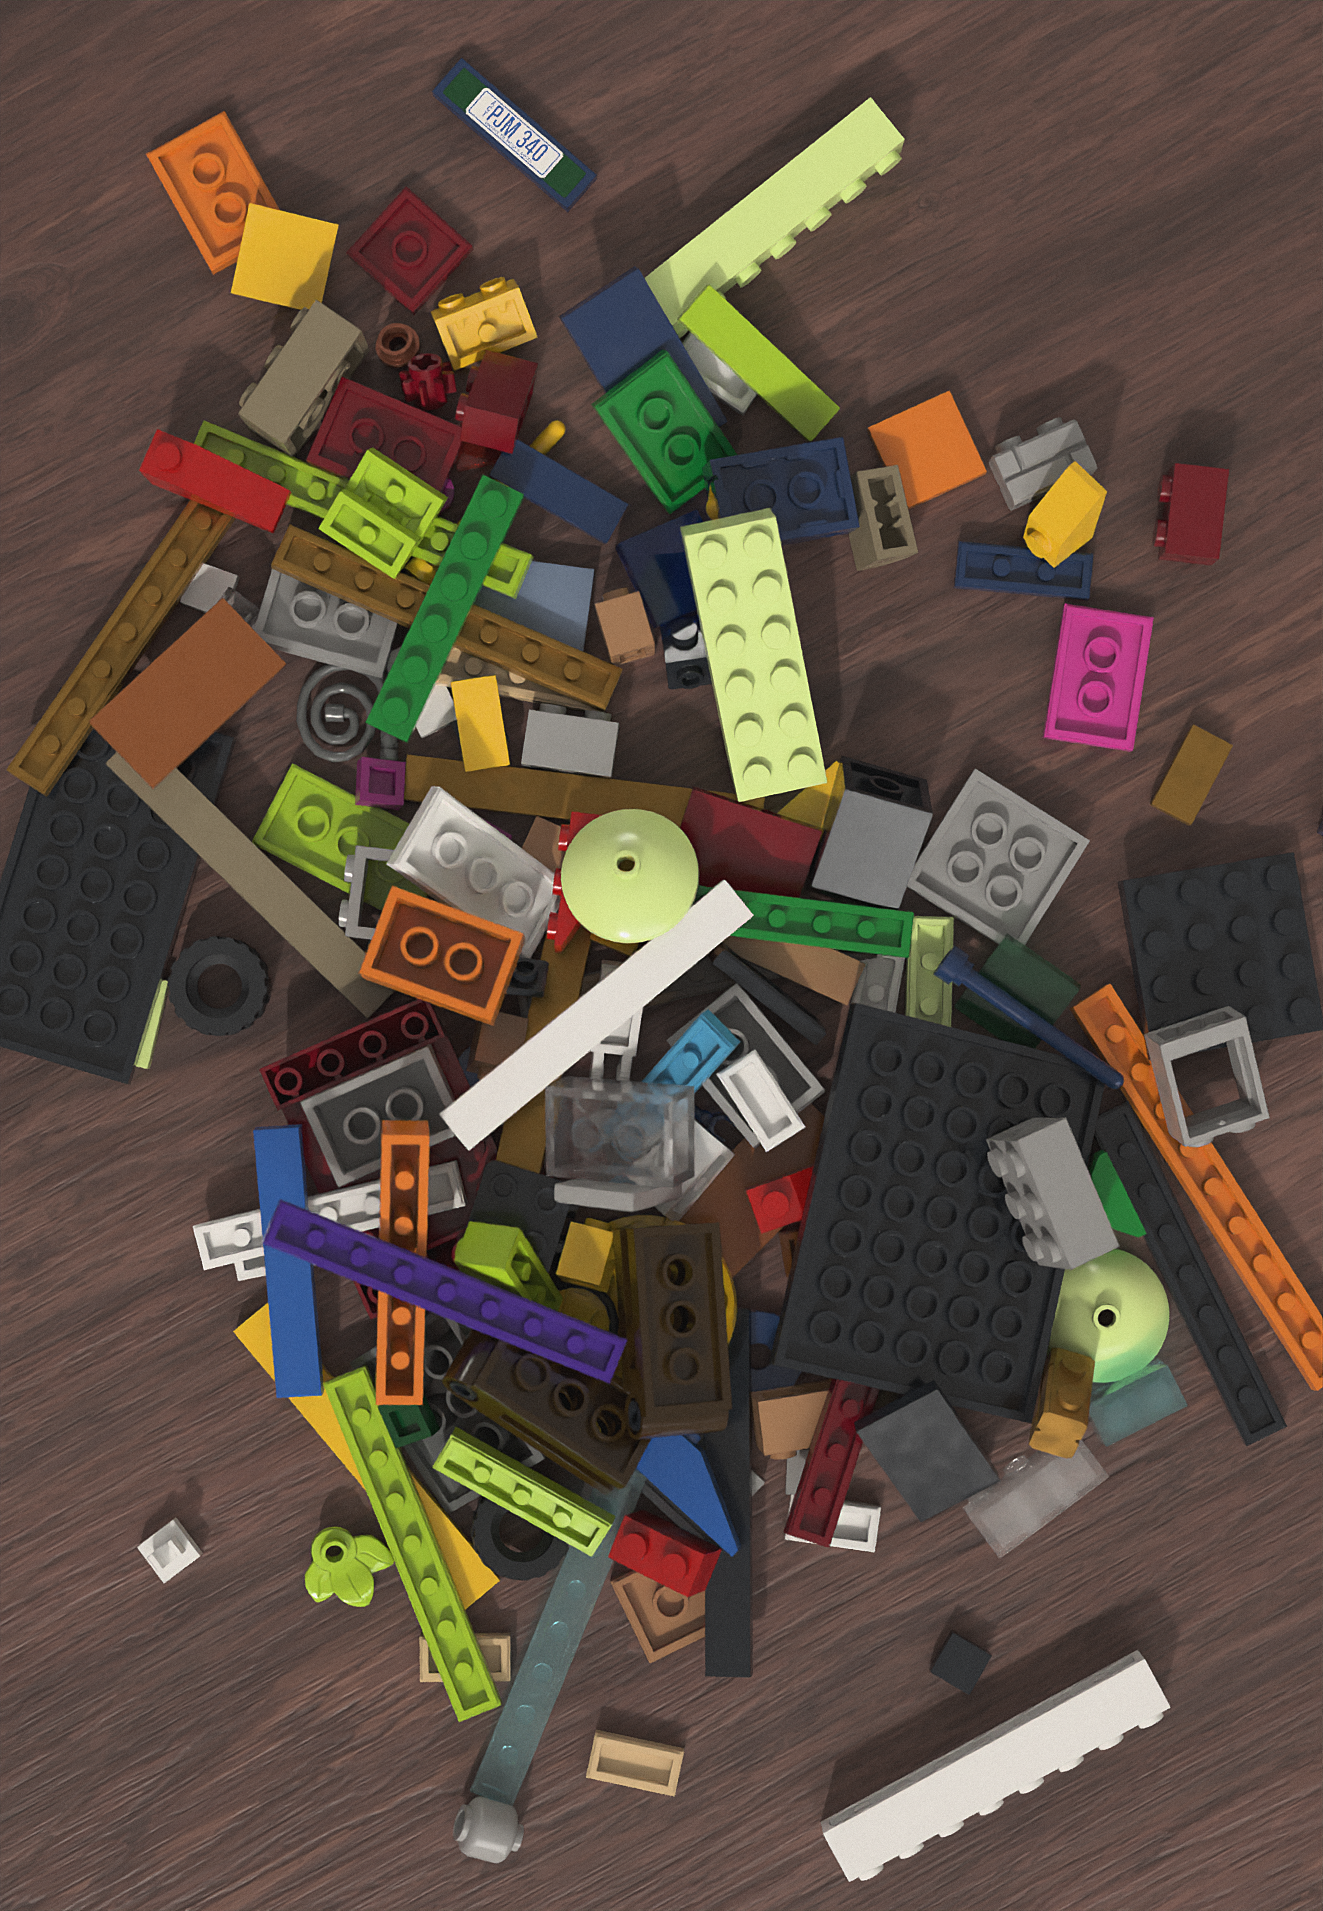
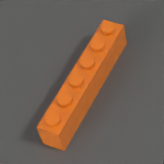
(403, 1224)

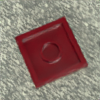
(409, 250)

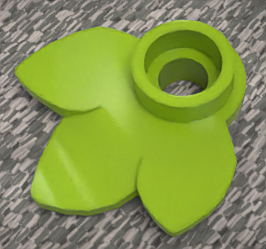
(350, 1571)

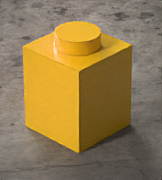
(588, 1255)

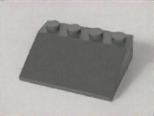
(441, 1344)

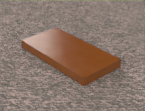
(187, 693)
(726, 1197)

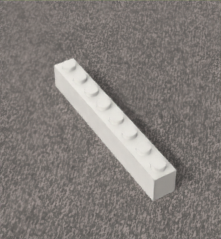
(995, 1766)

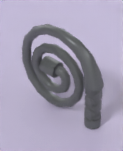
(338, 713)

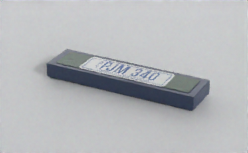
(514, 135)

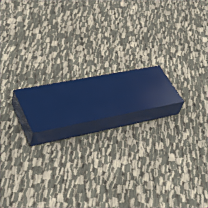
(559, 491)
(1021, 572)

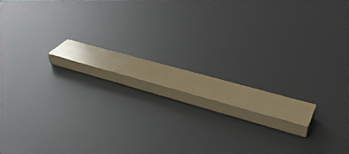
(258, 883)

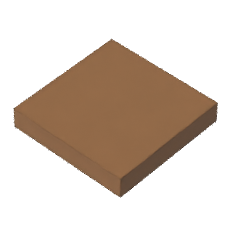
(659, 1615)

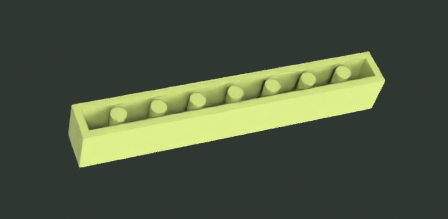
(779, 211)

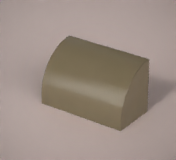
(883, 519)

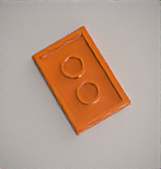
(212, 186)

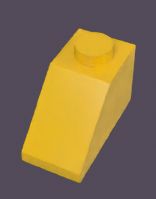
(1065, 516)

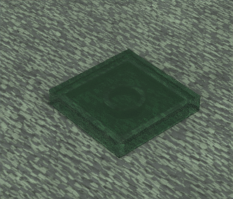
(1026, 979)

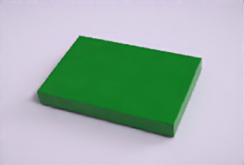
(663, 429)

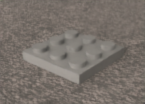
(996, 860)

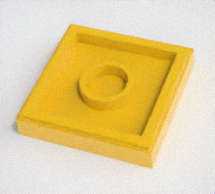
(284, 258)

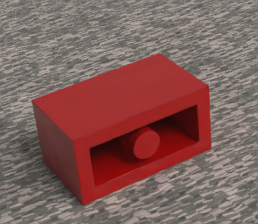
(664, 1553)

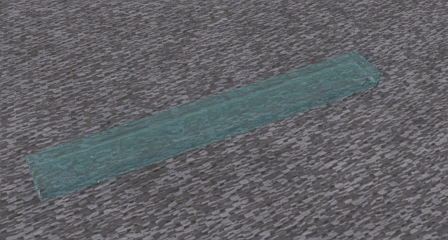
(550, 1655)

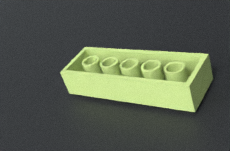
(754, 654)

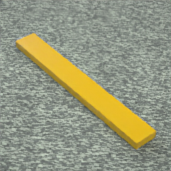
(466, 1568)

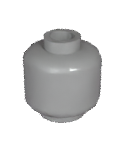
(487, 1829)

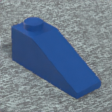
(685, 1476)

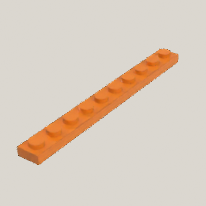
(1209, 1187)

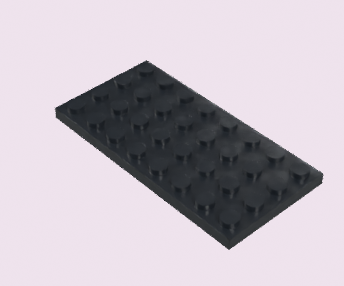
(94, 912)

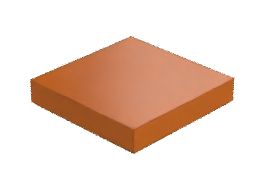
(929, 448)

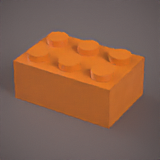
(442, 955)

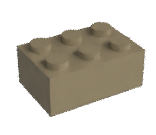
(302, 378)

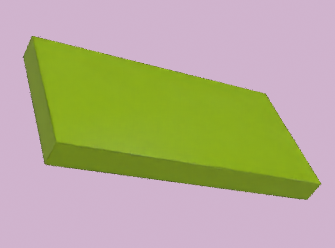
(319, 825)

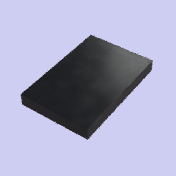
(927, 1451)

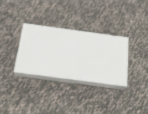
(475, 868)

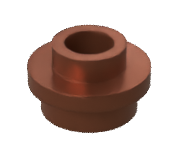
(394, 335)

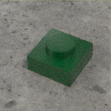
(409, 1422)

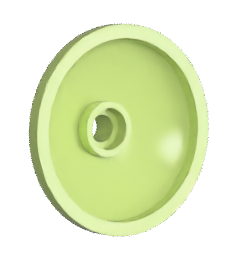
(636, 902)
(1139, 1311)

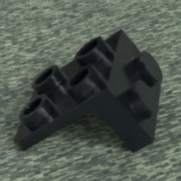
(524, 1201)

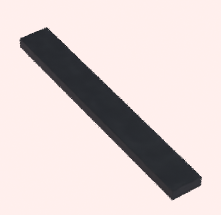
(1189, 1276)
(730, 1586)

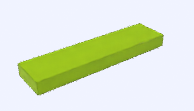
(758, 363)
(523, 1491)

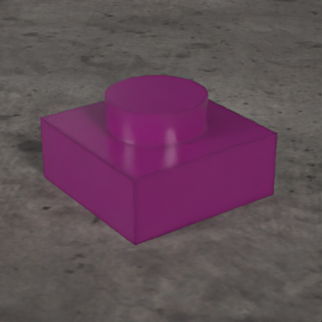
(380, 783)

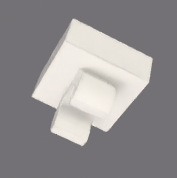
(170, 1550)

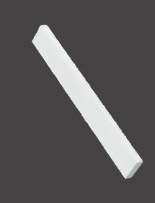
(595, 1015)

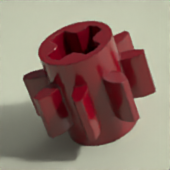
(428, 381)

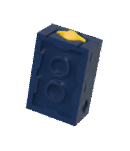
(801, 484)

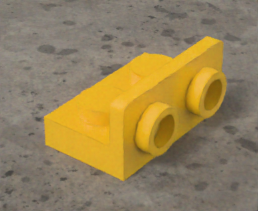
(483, 321)

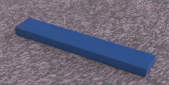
(288, 1278)

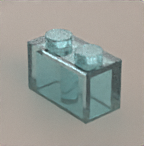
(1134, 1402)

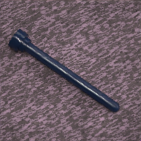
(959, 970)

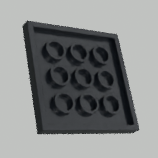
(1222, 941)

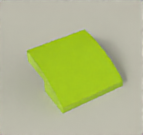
(383, 513)

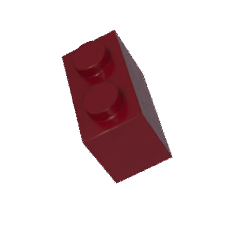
(496, 401)
(1191, 514)

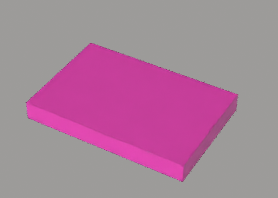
(1098, 677)

